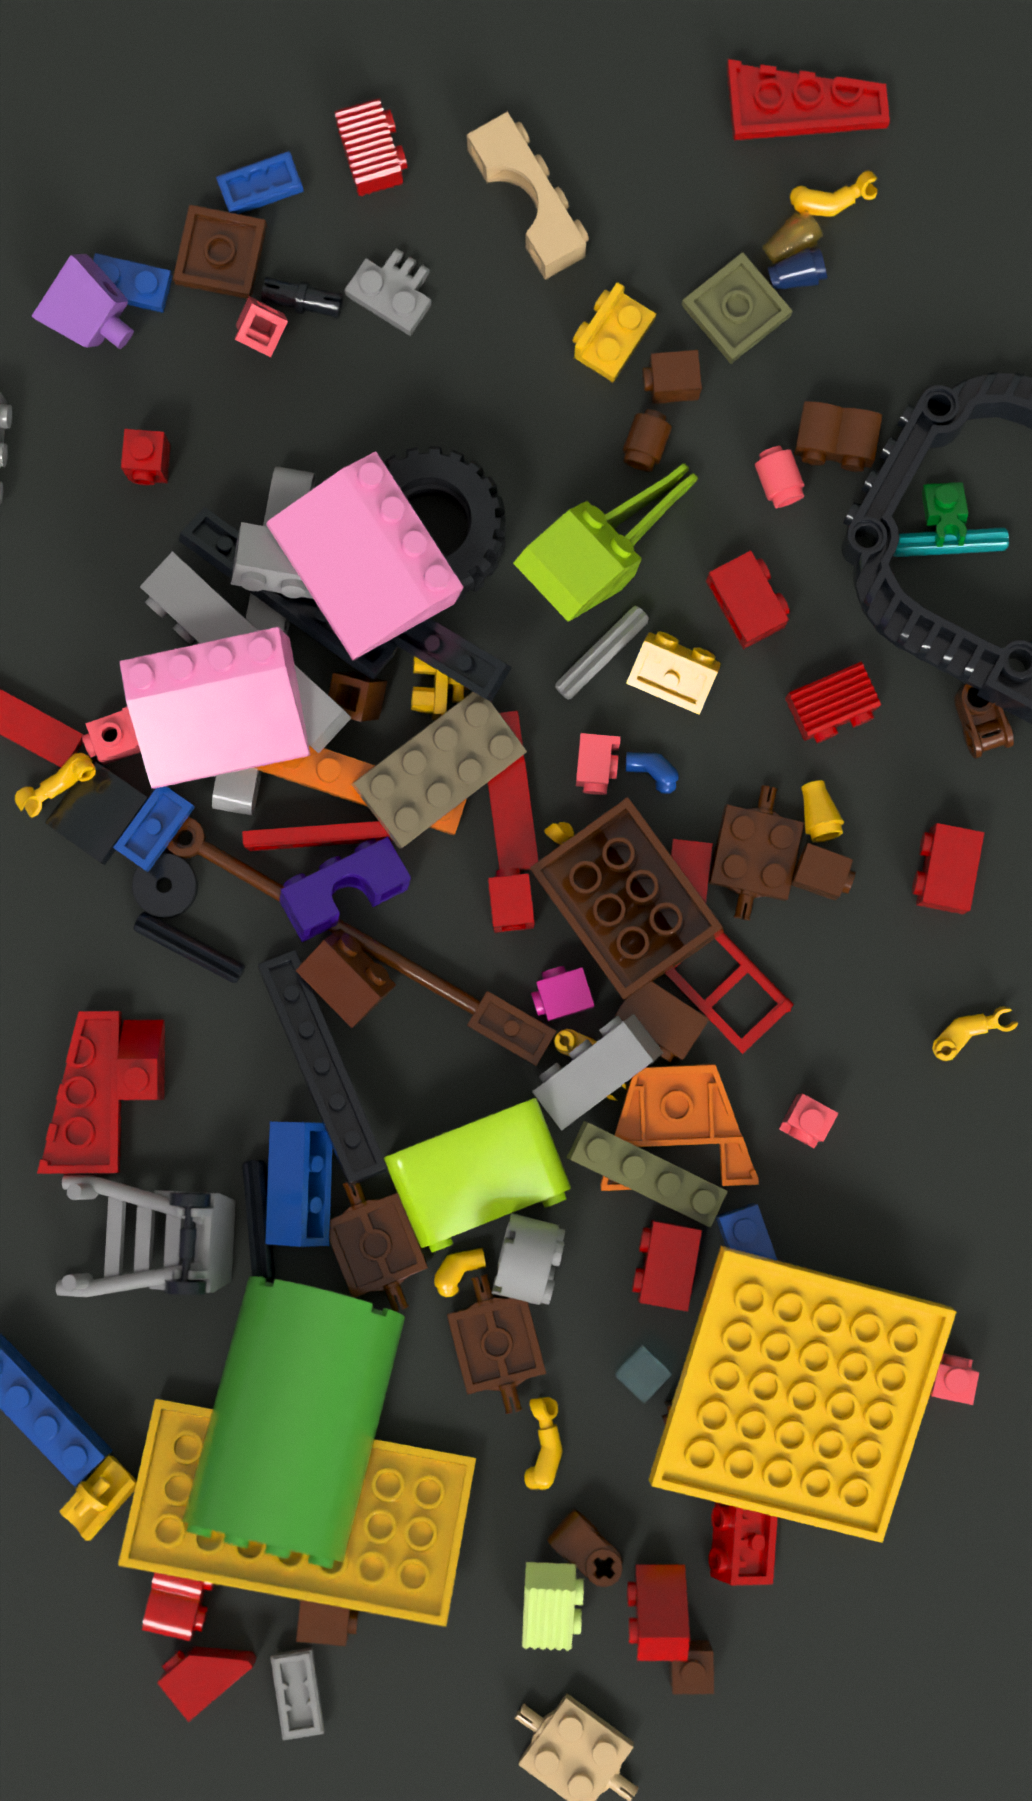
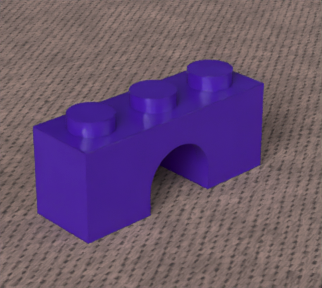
(372, 869)

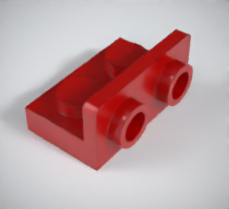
(742, 1546)

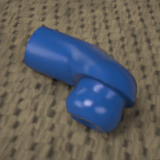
(656, 766)

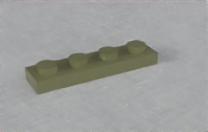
(647, 1174)

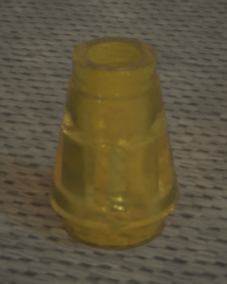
(795, 235)

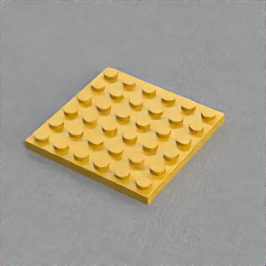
(801, 1395)

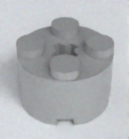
(527, 1258)

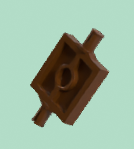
(755, 852)
(376, 1246)
(496, 1344)

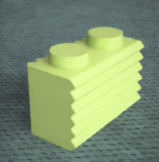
(549, 1605)

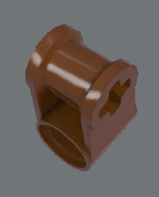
(981, 722)
(581, 1544)

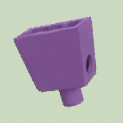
(84, 305)

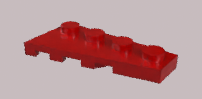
(791, 104)
(87, 1115)

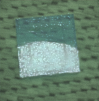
(643, 1374)

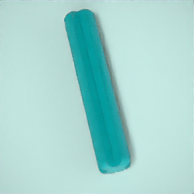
(976, 541)

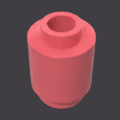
(780, 476)

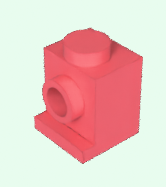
(260, 326)
(122, 747)
(596, 763)
(808, 1120)
(955, 1379)

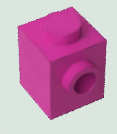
(562, 993)

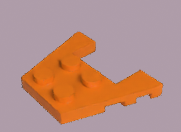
(684, 1108)

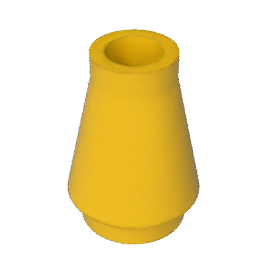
(820, 813)

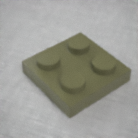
(736, 308)

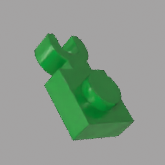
(946, 508)

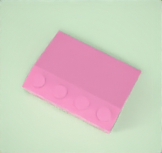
(365, 556)
(216, 707)

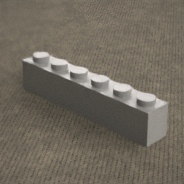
(208, 617)

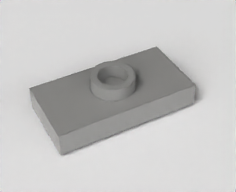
(297, 1693)

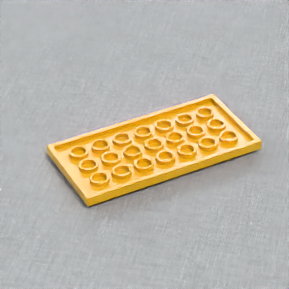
(398, 1548)

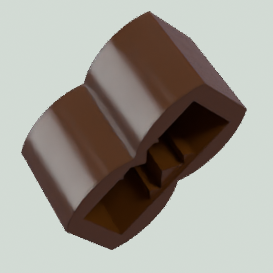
(838, 435)

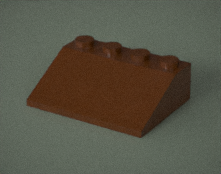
(627, 899)

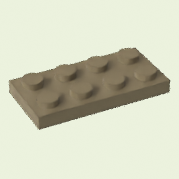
(439, 768)

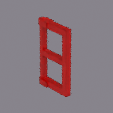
(747, 966)

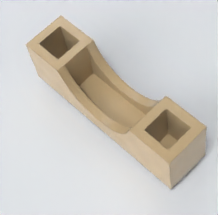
(503, 155)

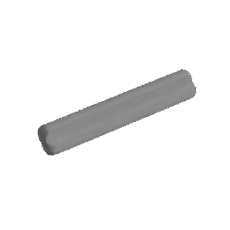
(601, 652)

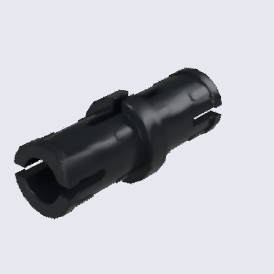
(302, 297)

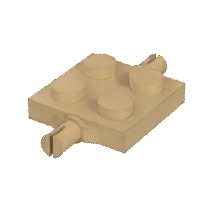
(576, 1752)

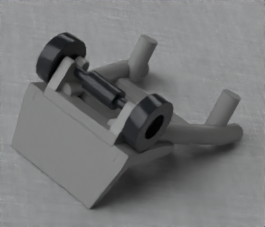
(208, 1244)

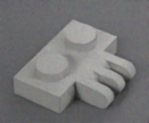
(391, 291)

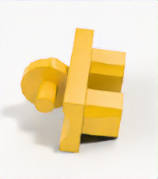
(434, 699)
(99, 1497)

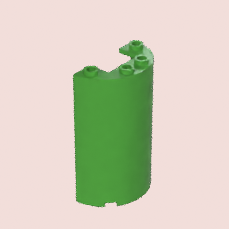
(294, 1421)

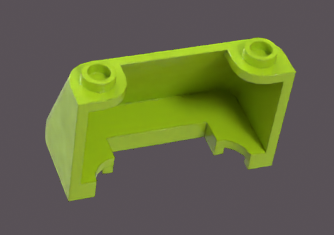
(478, 1174)

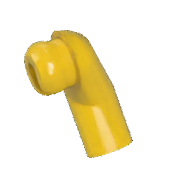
(453, 1269)

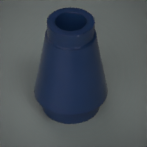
(798, 270)

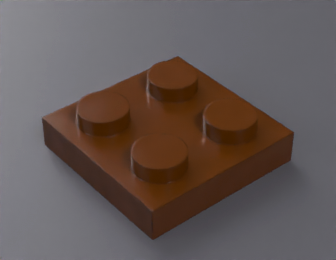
(220, 252)

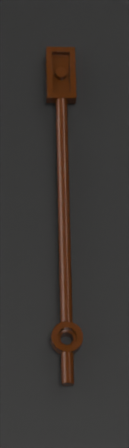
(491, 1015)

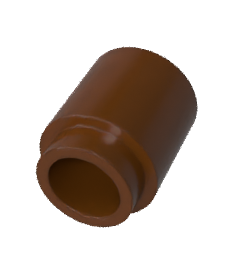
(646, 440)

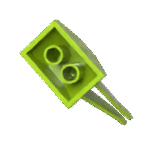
(582, 555)

